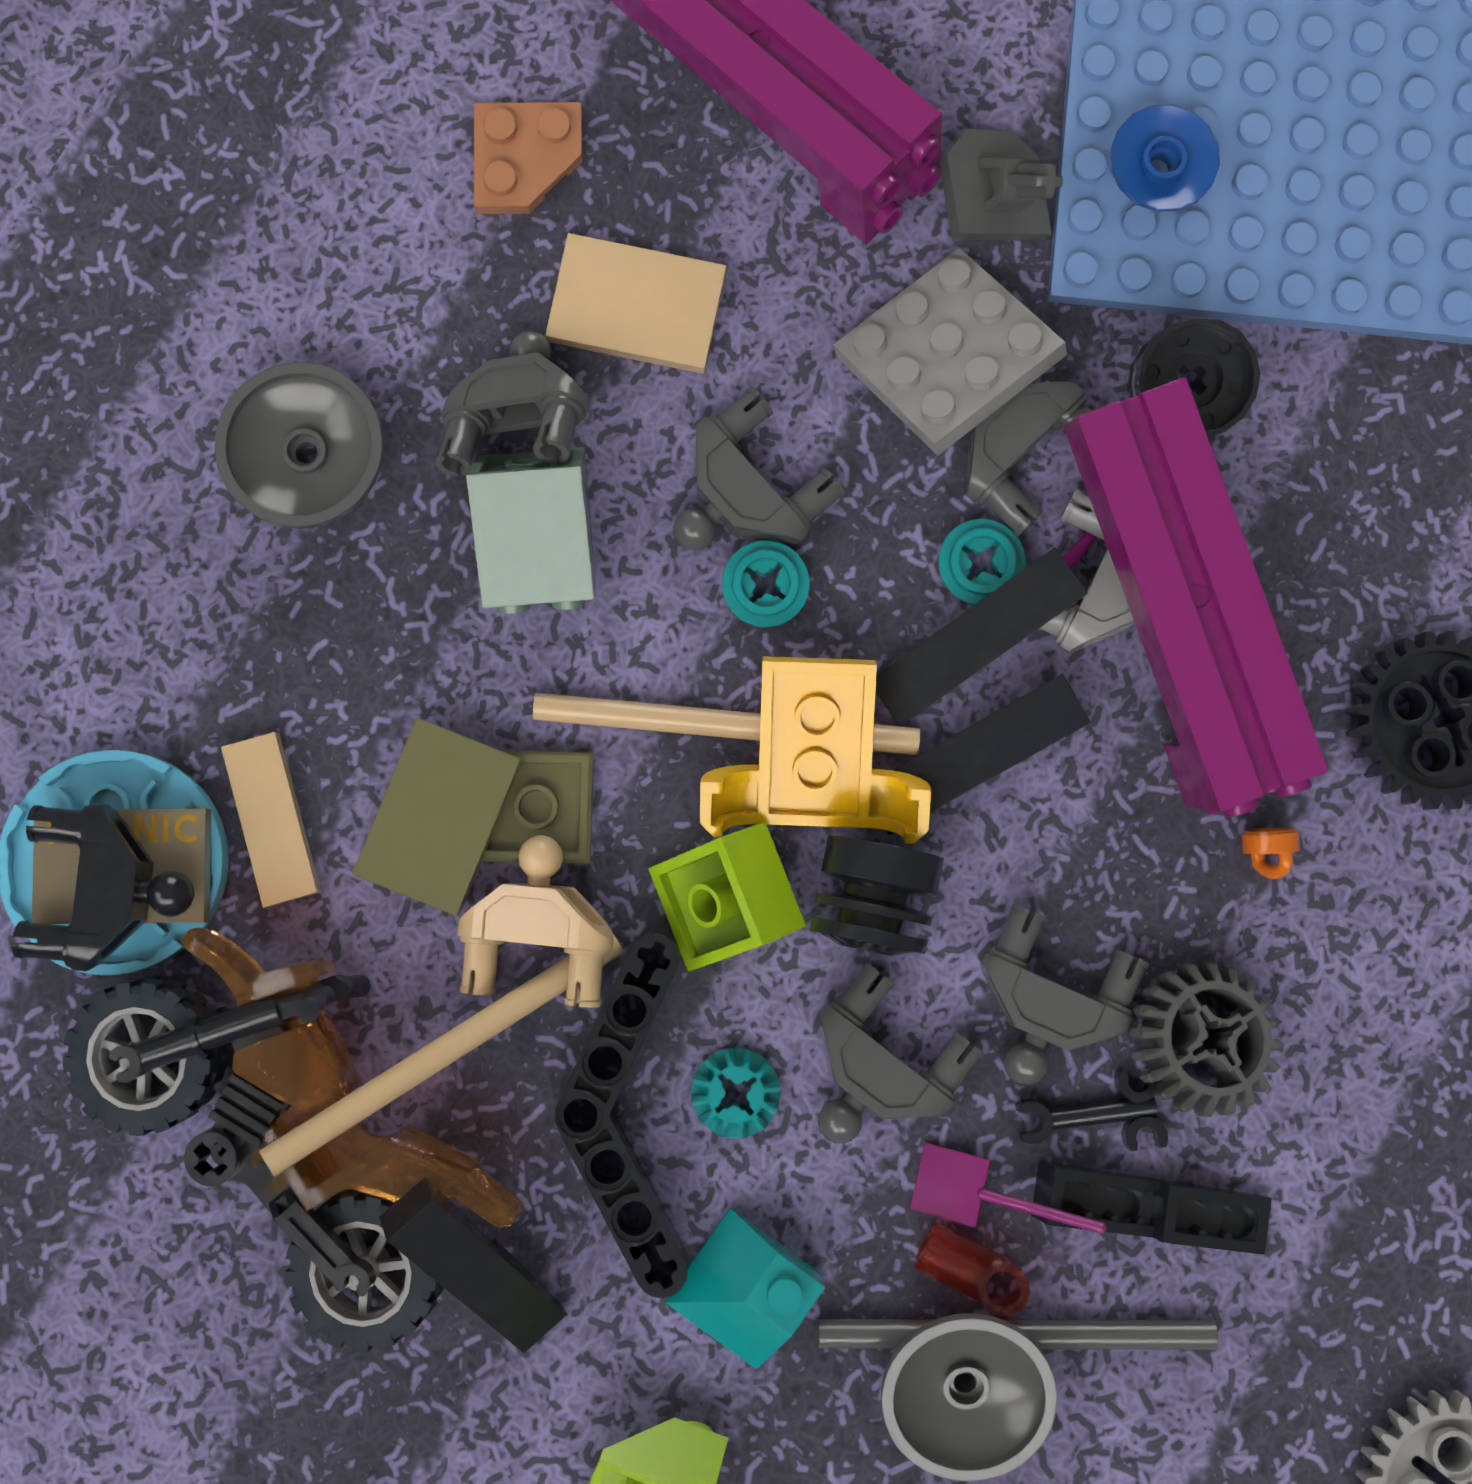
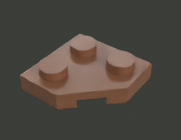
(523, 152)

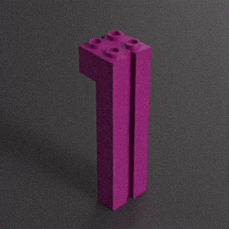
(813, 96)
(1196, 602)

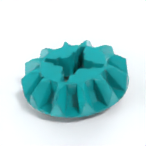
(977, 537)
(763, 558)
(708, 1091)

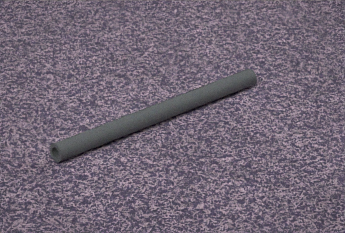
(1045, 1332)

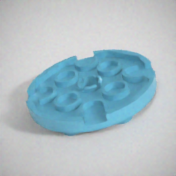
(121, 782)

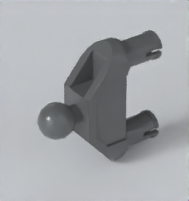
(512, 396)
(1007, 437)
(738, 492)
(1049, 1009)
(876, 1075)

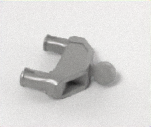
(1105, 607)

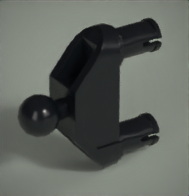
(110, 889)

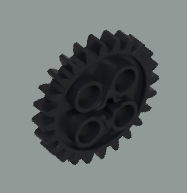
(1395, 741)

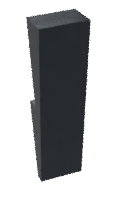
(979, 636)
(998, 741)
(1156, 1207)
(470, 1266)

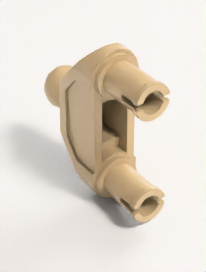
(536, 916)

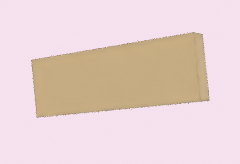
(271, 819)

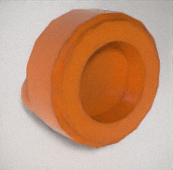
(1271, 841)

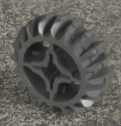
(1235, 1072)

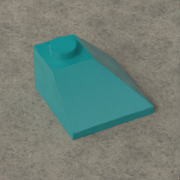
(747, 1290)

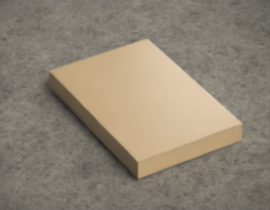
(636, 303)

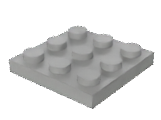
(949, 350)

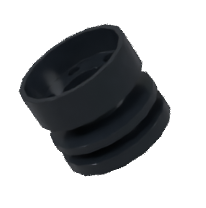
(1217, 354)
(876, 894)

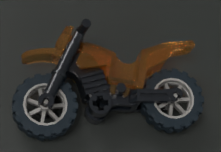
(285, 1072)

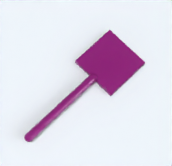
(953, 1188)

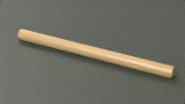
(689, 720)
(419, 1066)

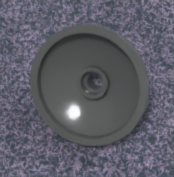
(279, 417)
(974, 1425)

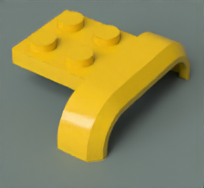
(816, 758)

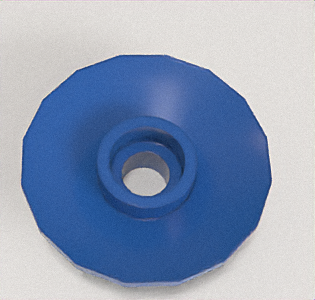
(1176, 139)

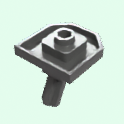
(996, 187)

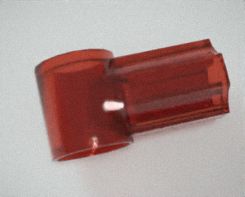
(969, 1266)

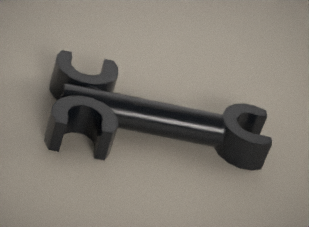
(1137, 1109)

